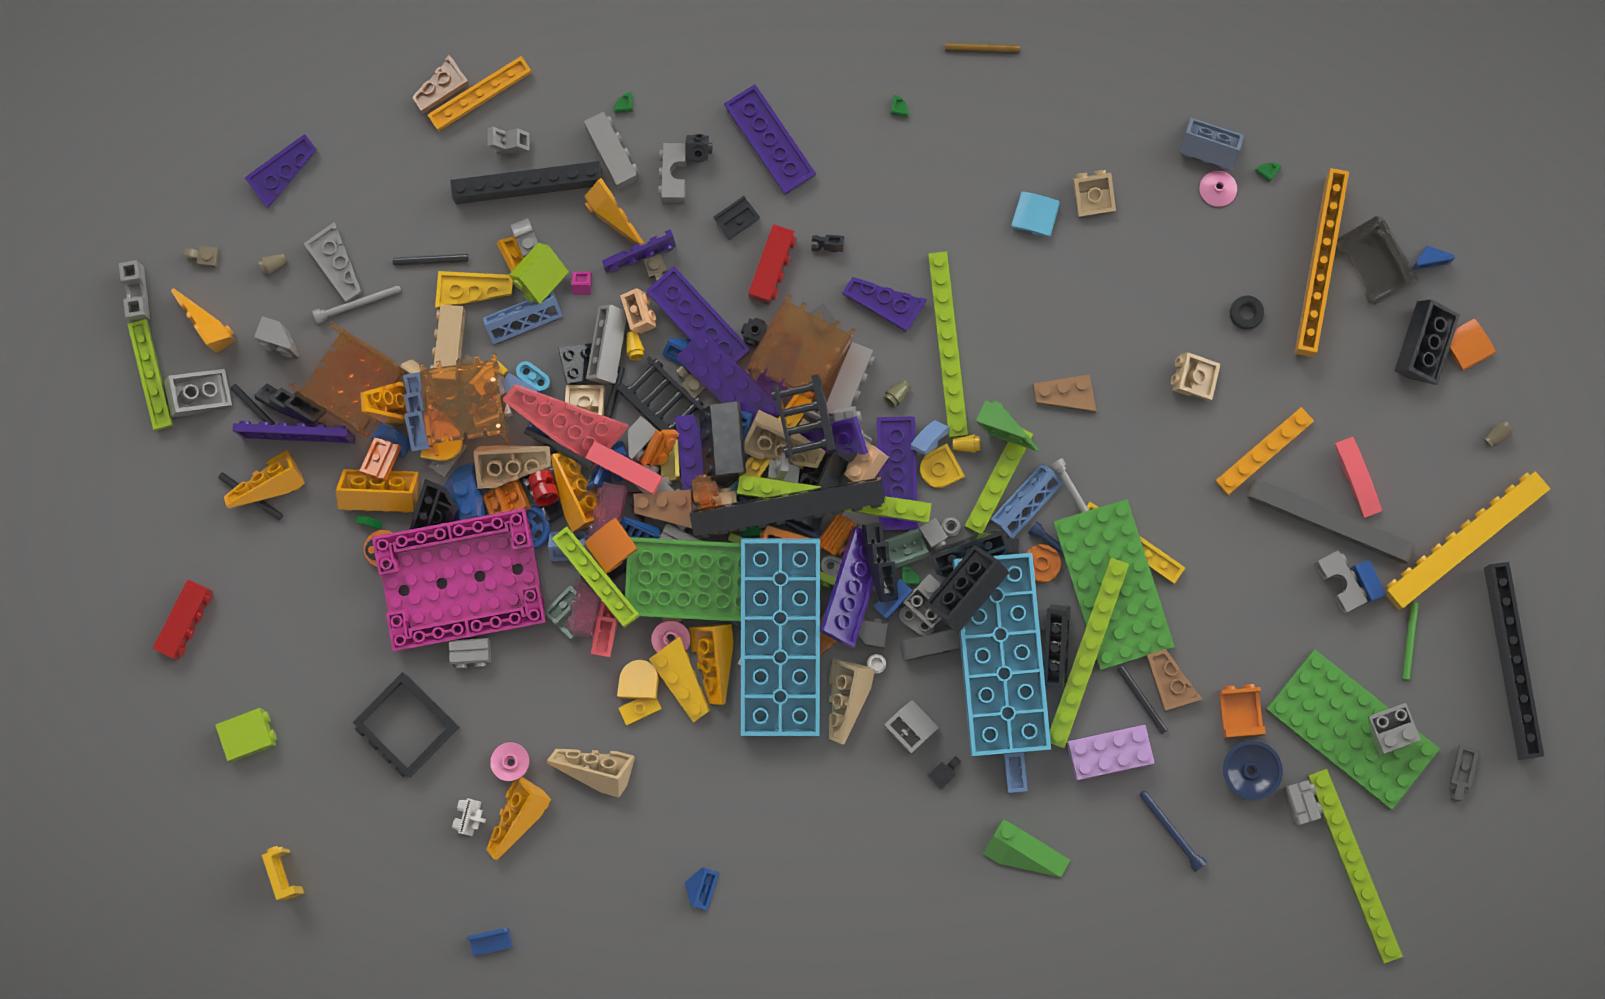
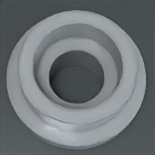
(953, 521)

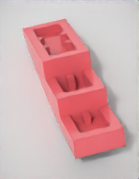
(624, 467)
(1358, 477)
(604, 632)

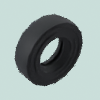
(1250, 301)

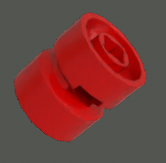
(543, 488)

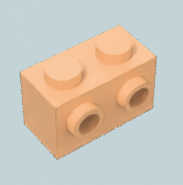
(638, 311)
(866, 465)

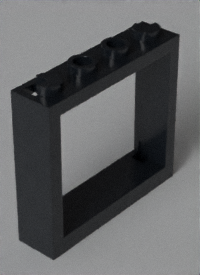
(451, 728)

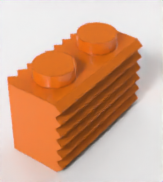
(836, 535)

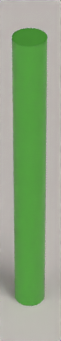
(1410, 641)

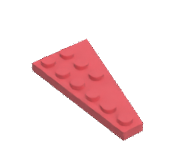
(565, 422)

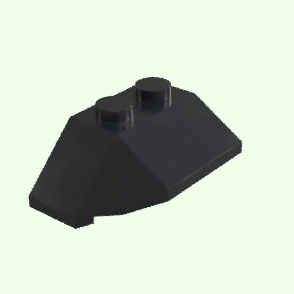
(433, 506)
(992, 542)

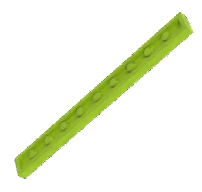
(948, 344)
(892, 508)
(1087, 652)
(1355, 867)

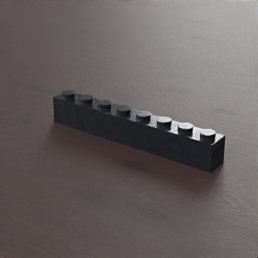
(525, 182)

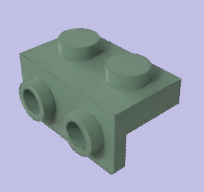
(907, 548)

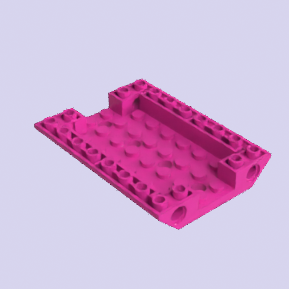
(456, 553)

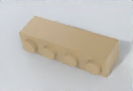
(449, 335)

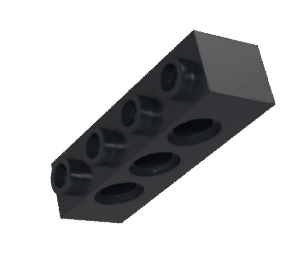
(1057, 645)

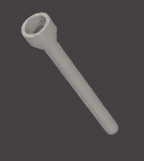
(322, 315)
(1059, 468)

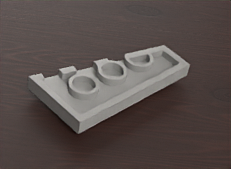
(333, 259)

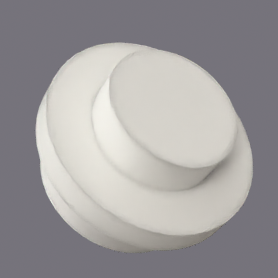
(876, 662)

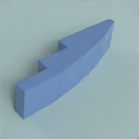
(415, 412)
(1015, 772)

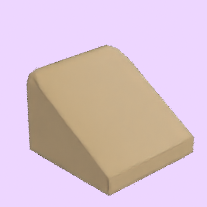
(410, 367)

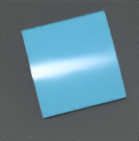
(1035, 214)

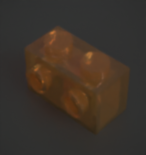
(704, 491)

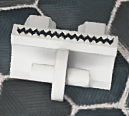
(470, 818)

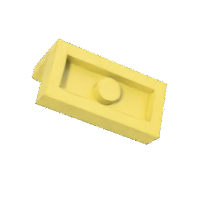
(671, 468)

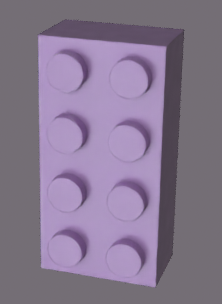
(1110, 752)

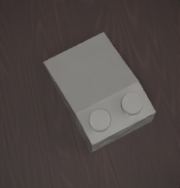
(197, 392)

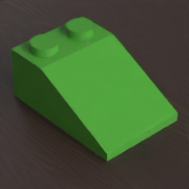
(1000, 424)

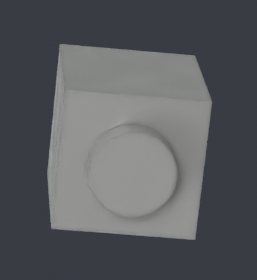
(934, 534)

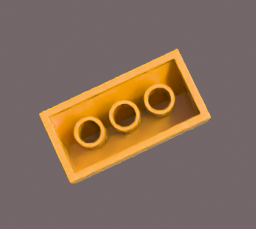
(367, 493)

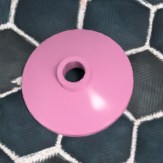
(1214, 196)
(660, 633)
(505, 753)

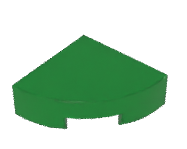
(624, 103)
(899, 107)
(1268, 170)
(369, 522)
(910, 576)

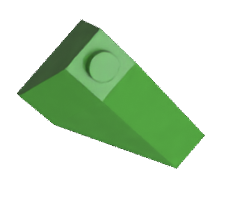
(1020, 850)

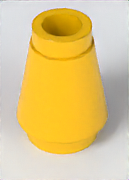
(635, 349)
(967, 444)

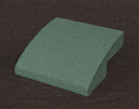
(560, 610)

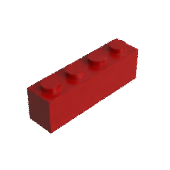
(771, 264)
(183, 619)

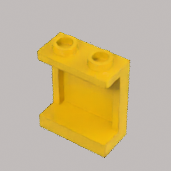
(277, 874)

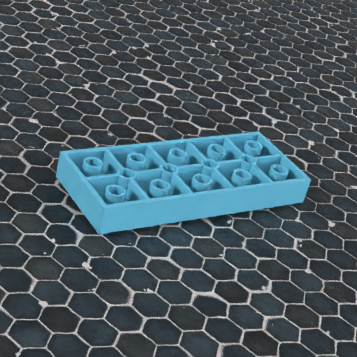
(780, 636)
(1006, 666)

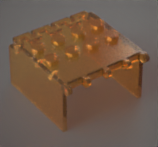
(800, 347)
(346, 374)
(464, 401)

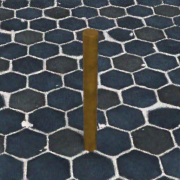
(982, 47)

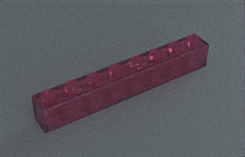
(587, 603)

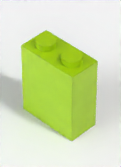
(538, 273)
(246, 734)

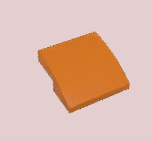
(1470, 345)
(506, 498)
(610, 545)

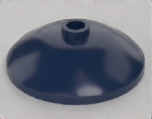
(1266, 767)

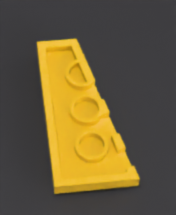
(466, 288)
(677, 672)

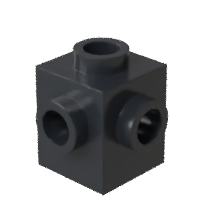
(698, 147)
(751, 338)

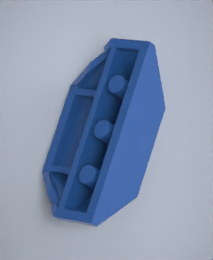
(463, 489)

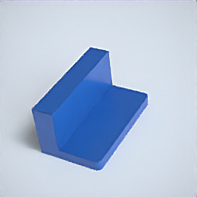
(1368, 580)
(888, 608)
(490, 941)

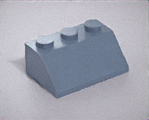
(1211, 144)

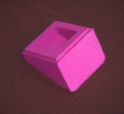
(581, 283)

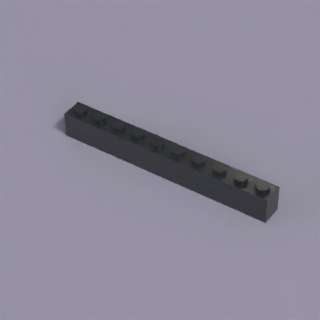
(788, 506)
(1513, 661)

